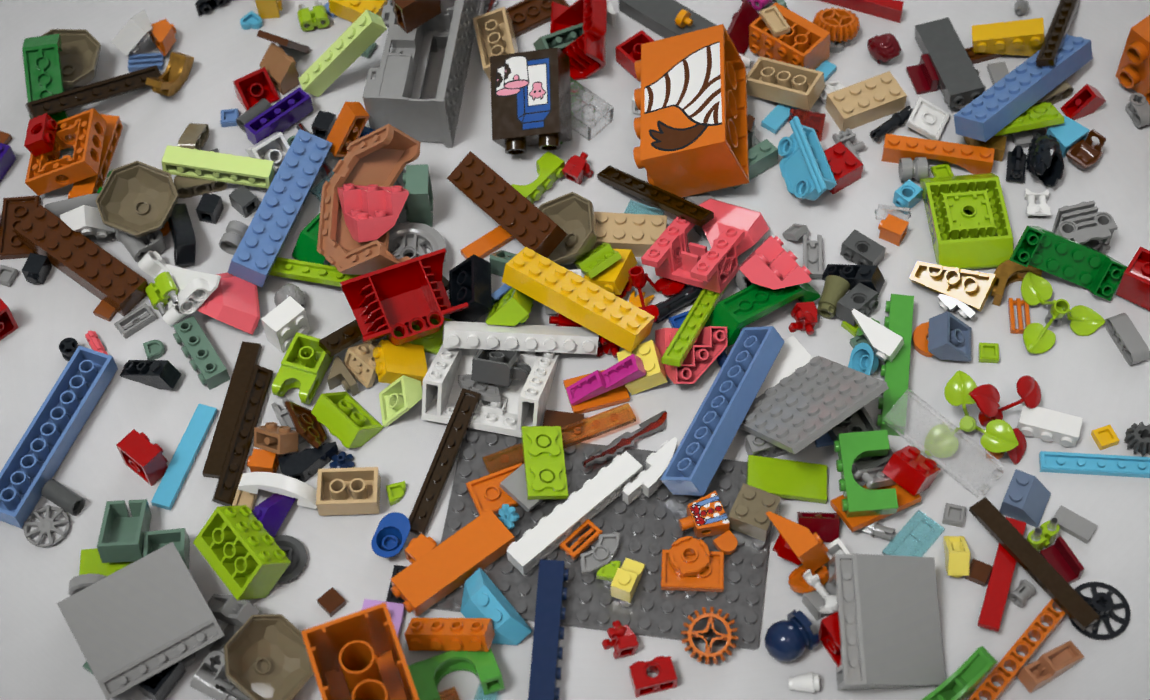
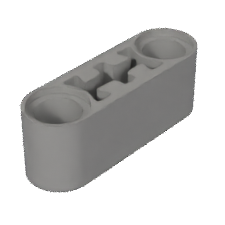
(1127, 339)

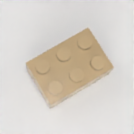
(348, 491)

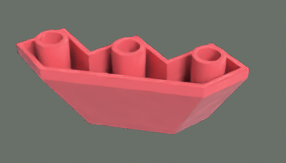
(371, 209)
(737, 217)
(773, 266)
(234, 303)
(703, 353)

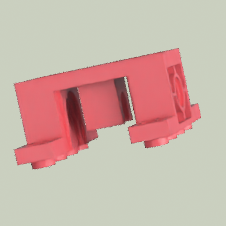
(691, 262)

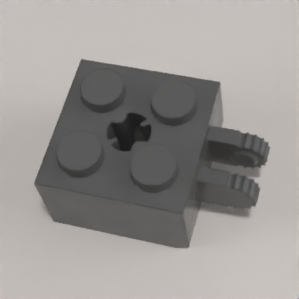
(498, 367)

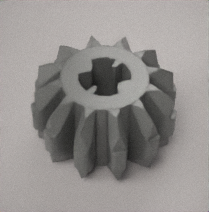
(1138, 438)

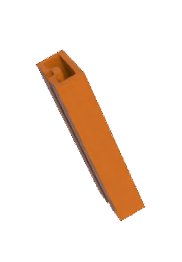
(451, 563)

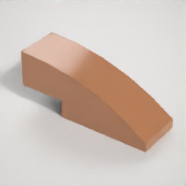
(1049, 666)

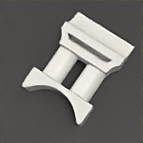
(1040, 209)

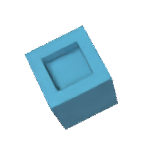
(907, 195)

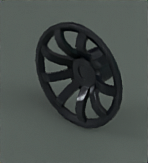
(1103, 605)

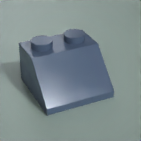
(949, 338)
(1025, 499)

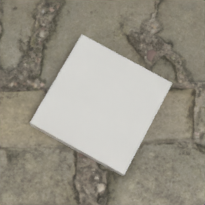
(927, 119)

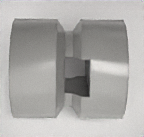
(913, 168)
(233, 236)

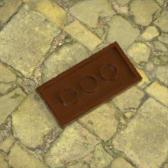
(531, 14)
(13, 212)

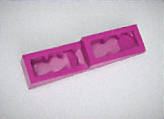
(601, 382)

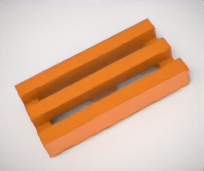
(1018, 303)
(569, 550)

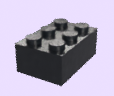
(470, 284)

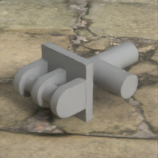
(847, 139)

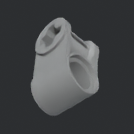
(1138, 110)

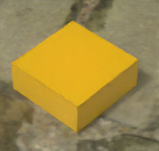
(1105, 437)

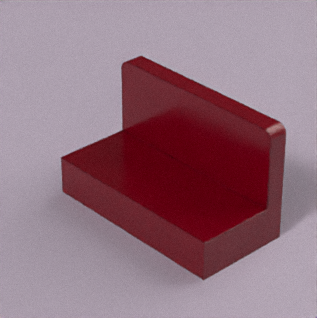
(923, 76)
(824, 524)
(1063, 560)

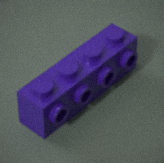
(279, 116)

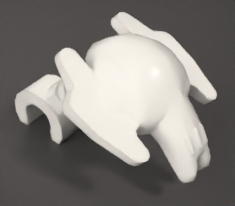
(830, 600)

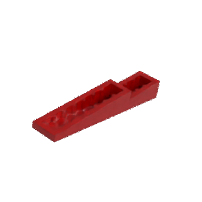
(884, 9)
(999, 584)

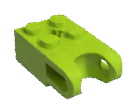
(302, 368)

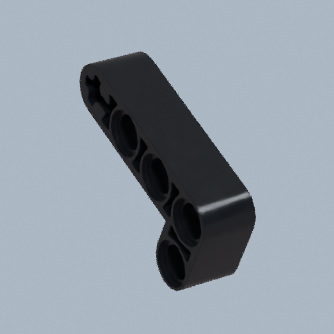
(182, 235)

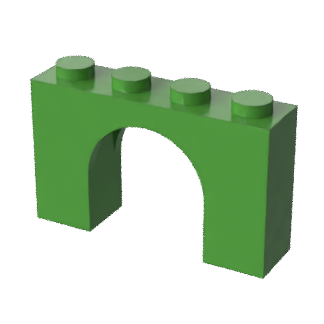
(857, 499)
(429, 672)

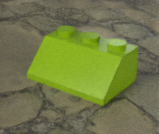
(510, 309)
(346, 419)

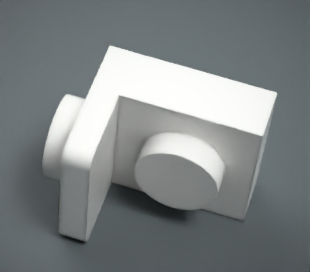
(830, 86)

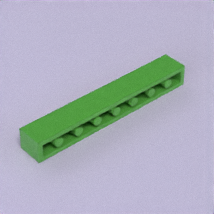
(896, 372)

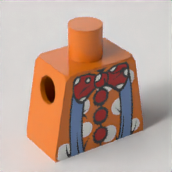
(706, 517)

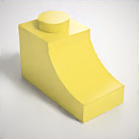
(956, 556)
(627, 580)

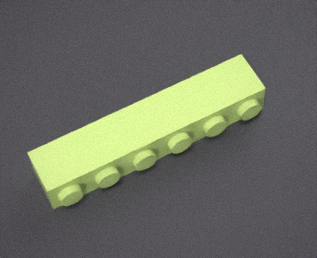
(342, 53)
(218, 166)

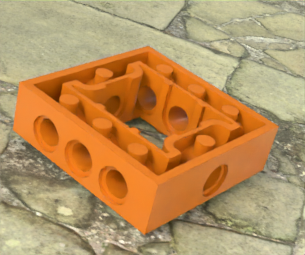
(86, 136)

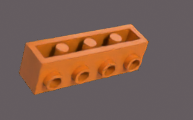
(449, 634)

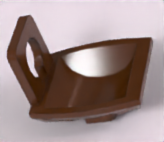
(1084, 153)

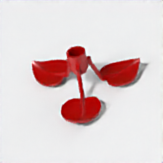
(638, 279)
(987, 400)

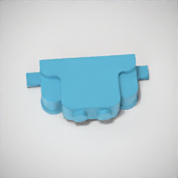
(804, 163)

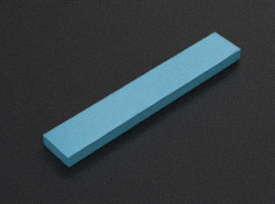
(780, 114)
(184, 457)
(1094, 464)

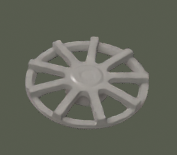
(46, 526)

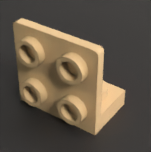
(361, 363)

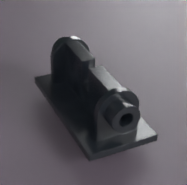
(1016, 165)

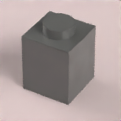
(244, 201)

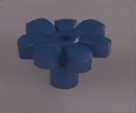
(342, 461)

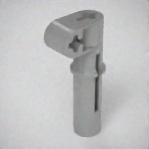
(141, 245)
(214, 685)

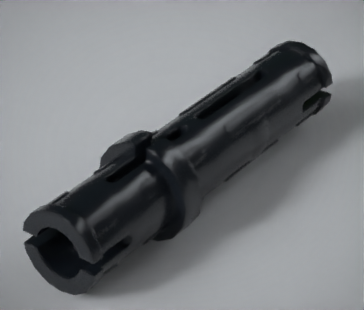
(897, 120)

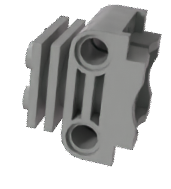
(1085, 225)

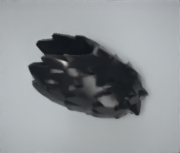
(1045, 159)

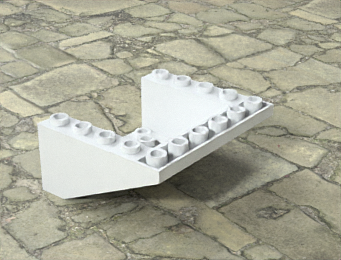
(519, 404)

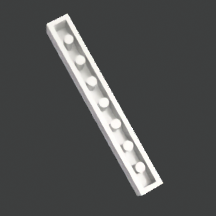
(519, 337)
(567, 517)

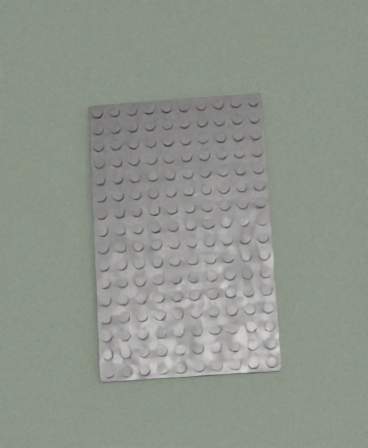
(644, 530)

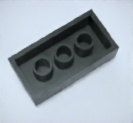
(860, 422)

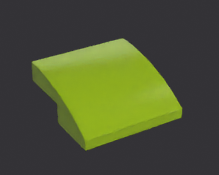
(597, 260)

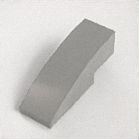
(230, 610)

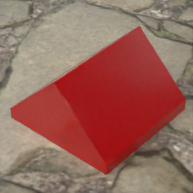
(255, 87)

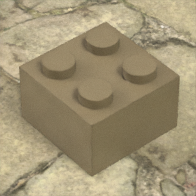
(750, 511)

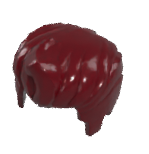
(883, 47)

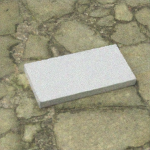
(787, 361)

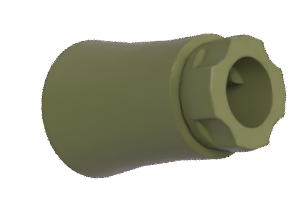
(834, 289)

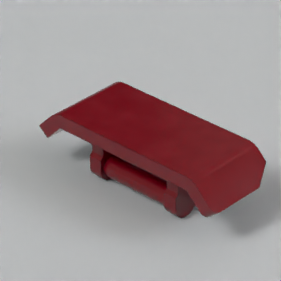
(739, 26)

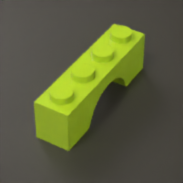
(549, 170)

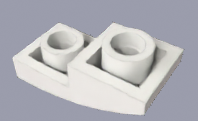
(951, 303)

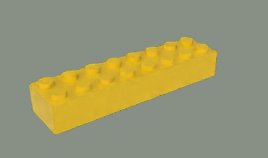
(578, 299)

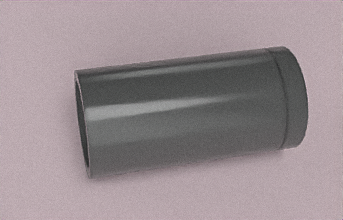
(253, 112)
(63, 497)

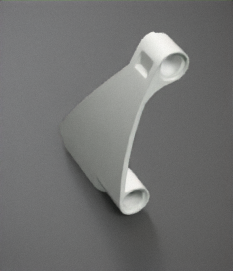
(192, 286)

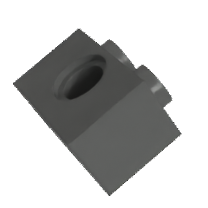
(856, 244)
(861, 299)

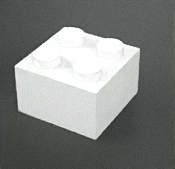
(284, 322)

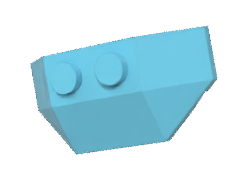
(485, 600)

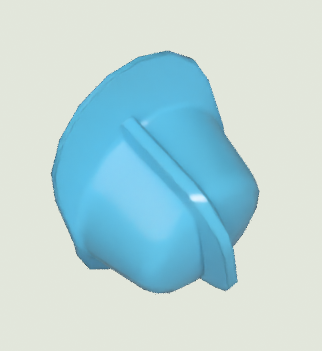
(864, 359)

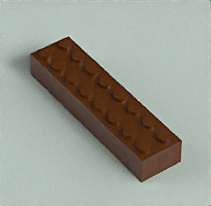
(506, 205)
(82, 260)

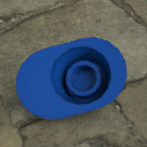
(391, 535)

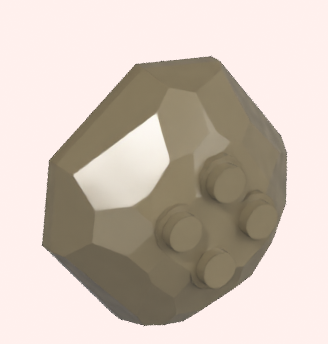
(78, 57)
(137, 199)
(577, 219)
(267, 659)

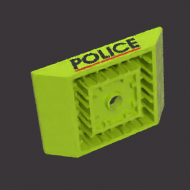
(965, 239)

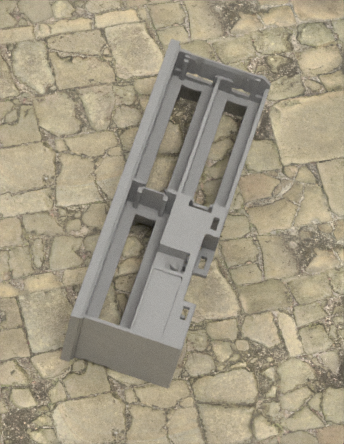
(399, 80)

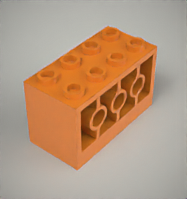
(803, 46)

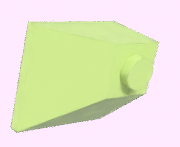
(399, 398)

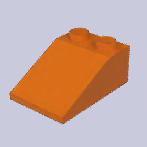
(805, 545)

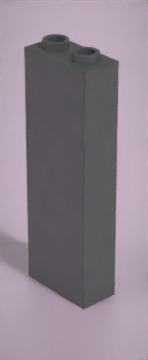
(661, 15)
(955, 71)

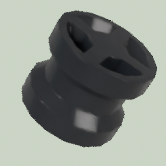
(66, 345)

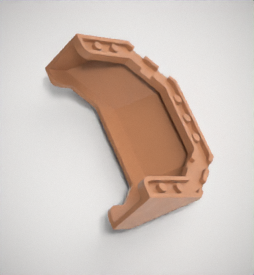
(370, 160)

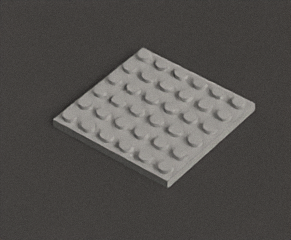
(810, 403)

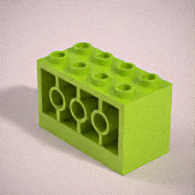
(241, 552)

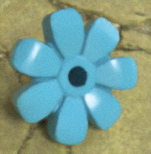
(508, 516)

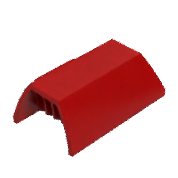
(588, 50)
(400, 298)

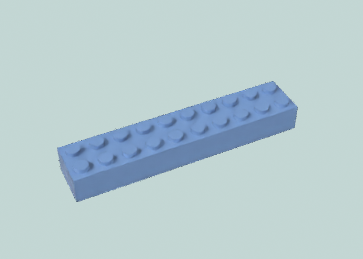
(1020, 91)
(279, 208)
(722, 411)
(53, 432)

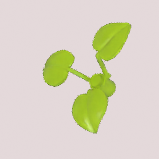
(1035, 336)
(998, 434)

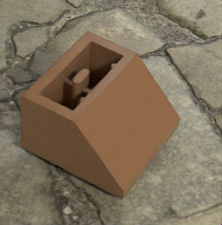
(280, 68)

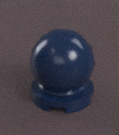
(790, 637)

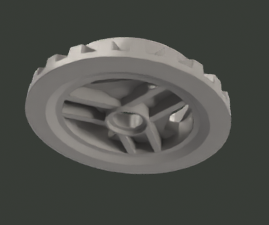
(411, 236)

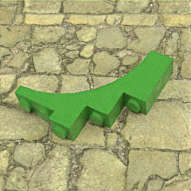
(965, 678)

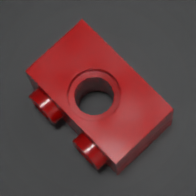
(41, 135)
(645, 685)

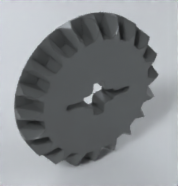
(295, 553)

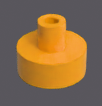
(683, 19)

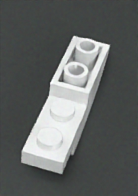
(649, 479)

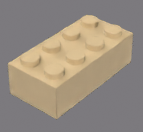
(494, 36)
(785, 83)
(865, 101)
(629, 230)

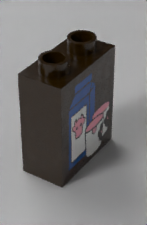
(531, 100)

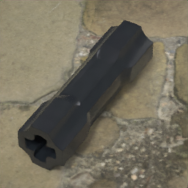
(686, 296)

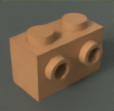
(276, 438)

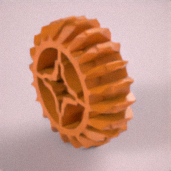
(840, 23)
(728, 637)

